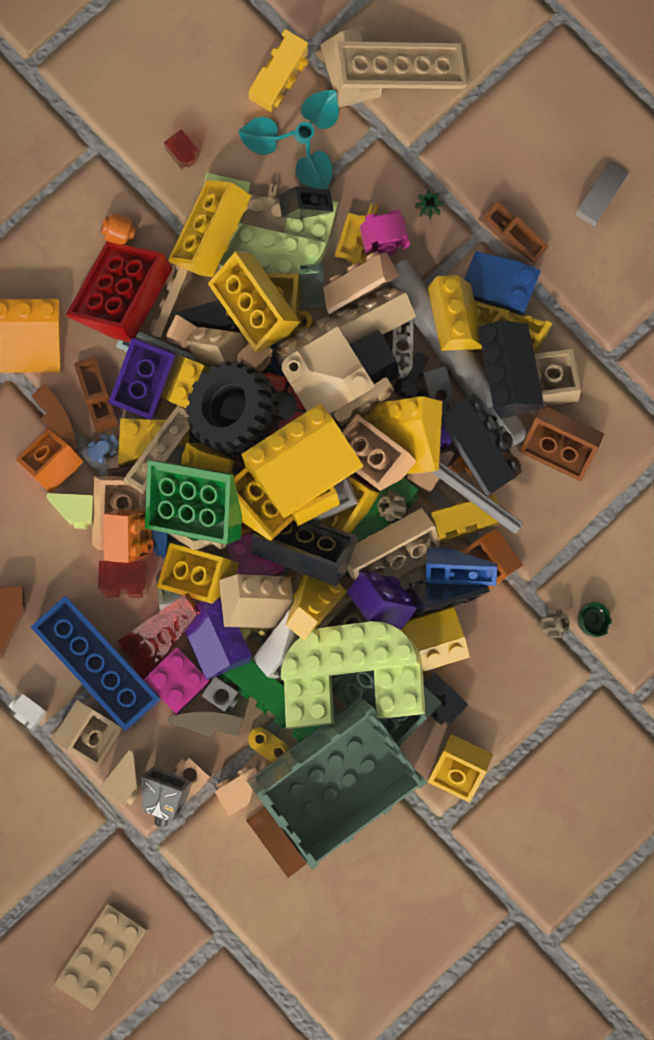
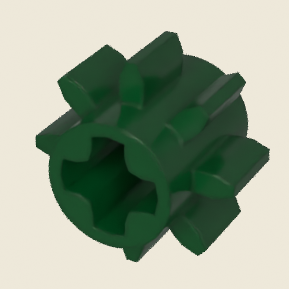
(431, 210)

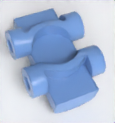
(106, 446)

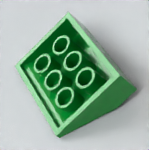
(192, 502)

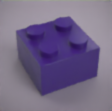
(382, 599)

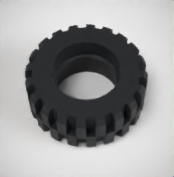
(211, 393)

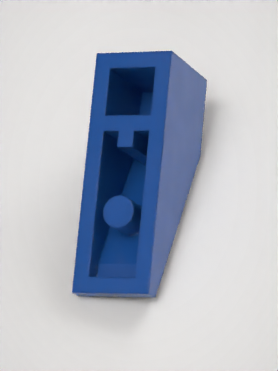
(455, 567)

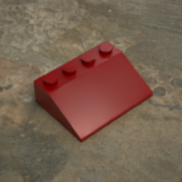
(120, 290)

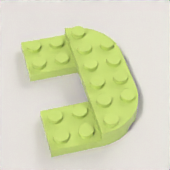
(278, 252)
(345, 650)

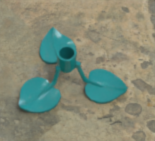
(320, 109)

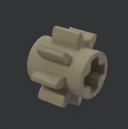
(392, 506)
(554, 623)

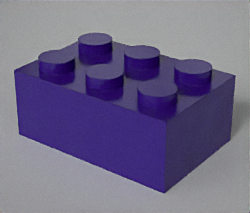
(143, 378)

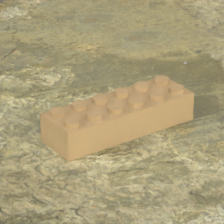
(380, 311)

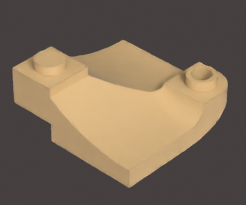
(327, 373)

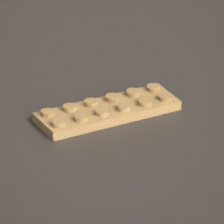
(400, 65)

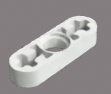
(407, 355)

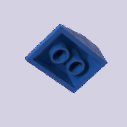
(501, 282)

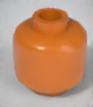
(117, 228)

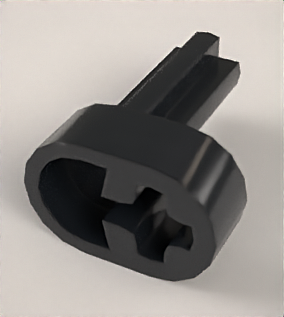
(406, 386)

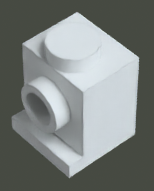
(27, 710)

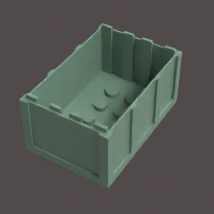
(336, 782)

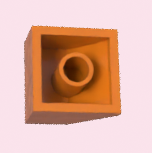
(49, 460)

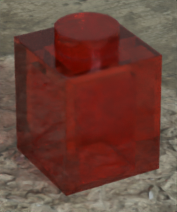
(181, 149)

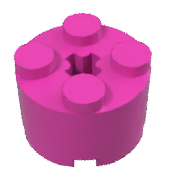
(384, 233)

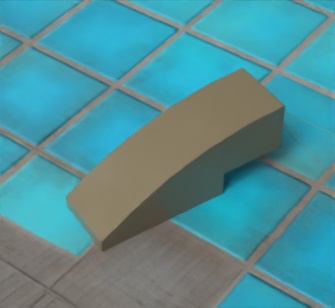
(207, 722)

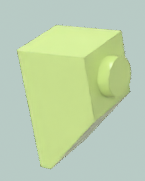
(74, 508)

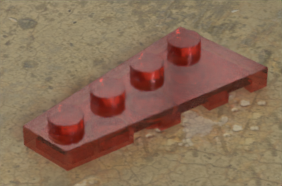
(157, 635)

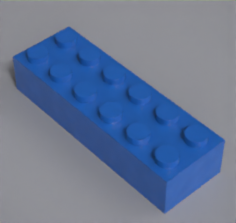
(95, 664)

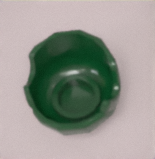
(594, 619)

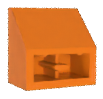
(126, 536)
(496, 550)

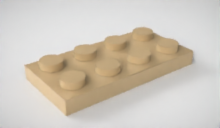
(100, 957)

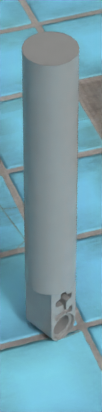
(461, 364)

